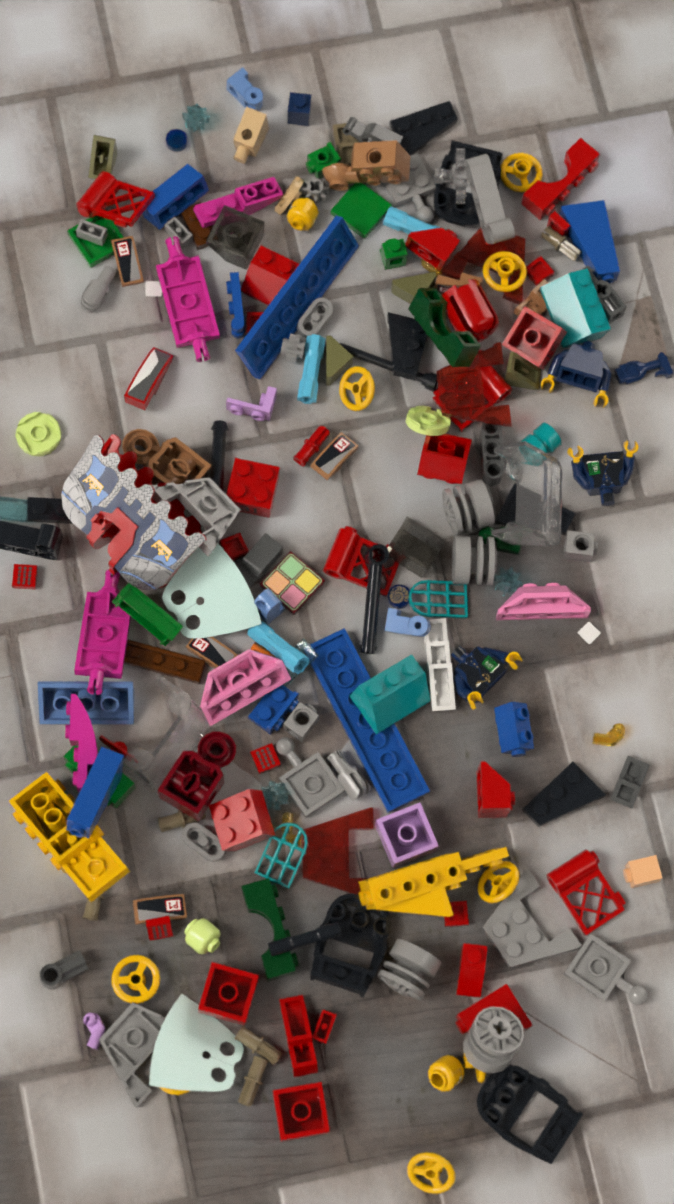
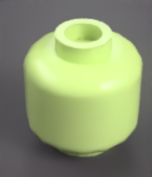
(202, 936)

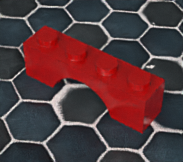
(543, 196)

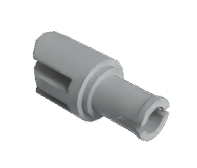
(97, 290)
(349, 776)

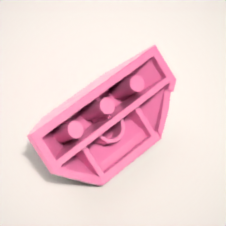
(543, 603)
(241, 683)

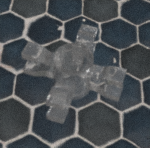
(449, 176)

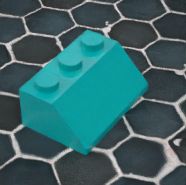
(575, 307)
(392, 694)

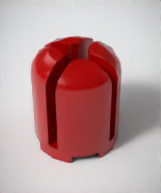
(471, 310)

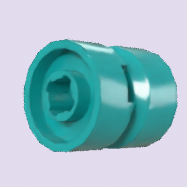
(544, 438)

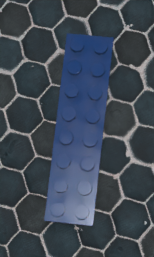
(304, 286)
(382, 755)

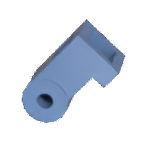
(244, 91)
(268, 606)
(413, 626)

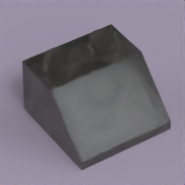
(236, 236)
(415, 547)

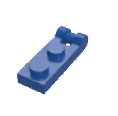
(235, 305)

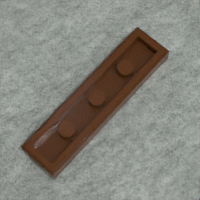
(164, 661)

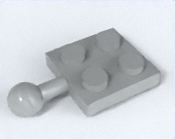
(418, 186)
(310, 781)
(600, 968)

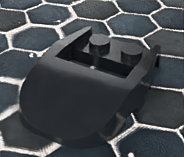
(445, 197)
(359, 928)
(506, 1096)

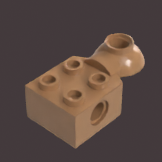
(371, 164)
(170, 462)

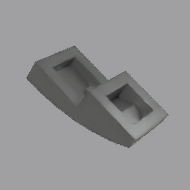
(629, 782)

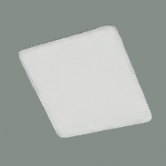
(153, 288)
(589, 633)

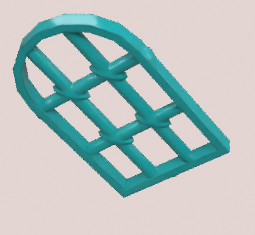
(447, 605)
(281, 841)

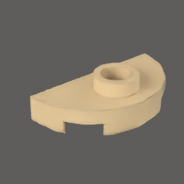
(291, 194)

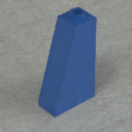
(593, 236)
(95, 793)

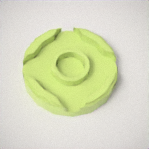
(427, 422)
(38, 434)

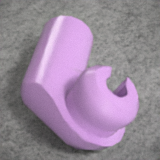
(96, 1029)

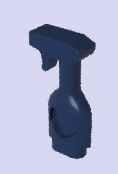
(636, 370)

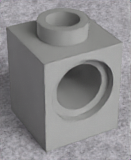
(571, 552)
(301, 731)

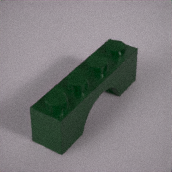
(430, 312)
(261, 900)

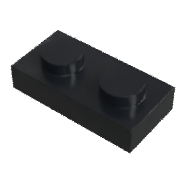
(46, 510)

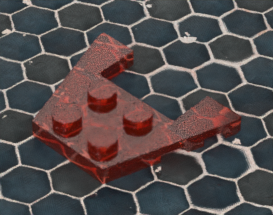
(478, 251)
(463, 392)
(328, 851)

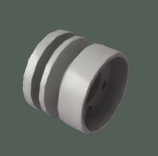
(463, 508)
(473, 560)
(408, 971)
(493, 1039)

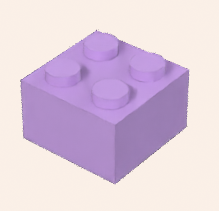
(406, 835)

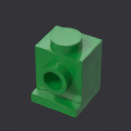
(314, 163)
(391, 250)

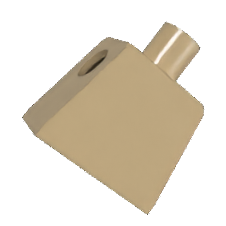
(250, 134)

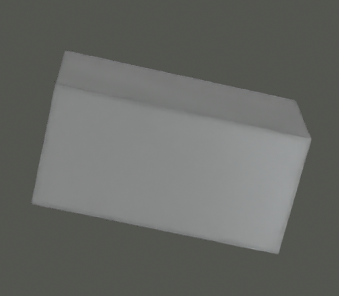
(176, 228)
(91, 232)

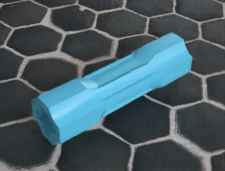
(403, 222)
(309, 383)
(292, 657)

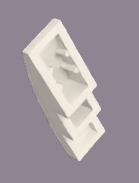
(439, 666)

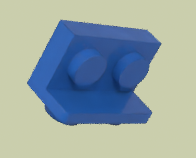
(273, 708)

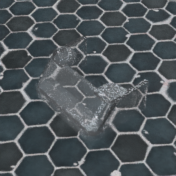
(537, 496)
(182, 736)

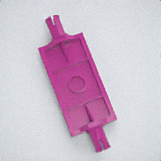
(187, 300)
(102, 636)

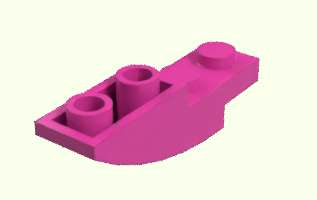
(244, 199)
(80, 734)

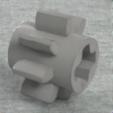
(315, 190)
(293, 348)

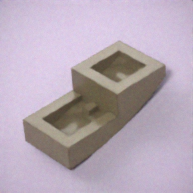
(343, 143)

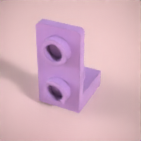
(258, 412)

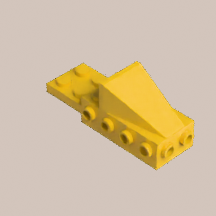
(86, 860)
(423, 885)

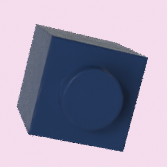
(299, 109)

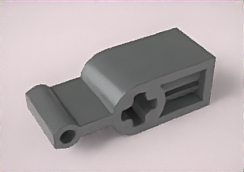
(369, 133)
(610, 300)
(260, 559)

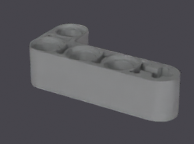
(487, 200)

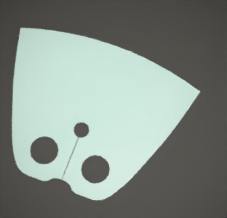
(226, 595)
(179, 1048)

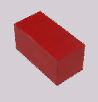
(324, 1027)

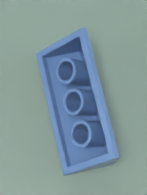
(112, 706)

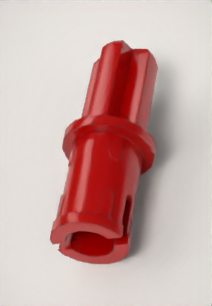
(311, 446)

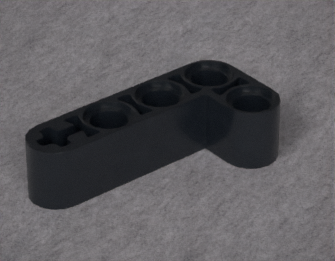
(31, 541)

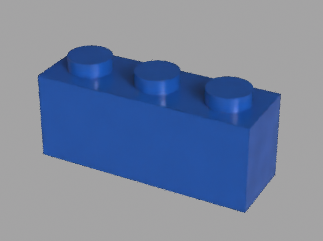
(175, 196)

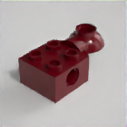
(198, 776)

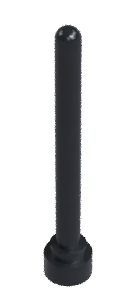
(428, 380)

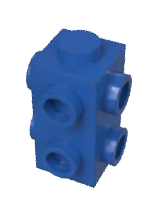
(514, 728)

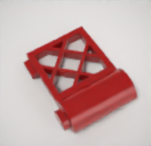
(102, 194)
(494, 390)
(344, 556)
(576, 873)

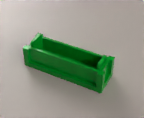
(147, 613)

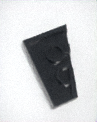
(424, 126)
(407, 345)

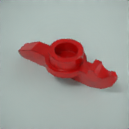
(118, 747)

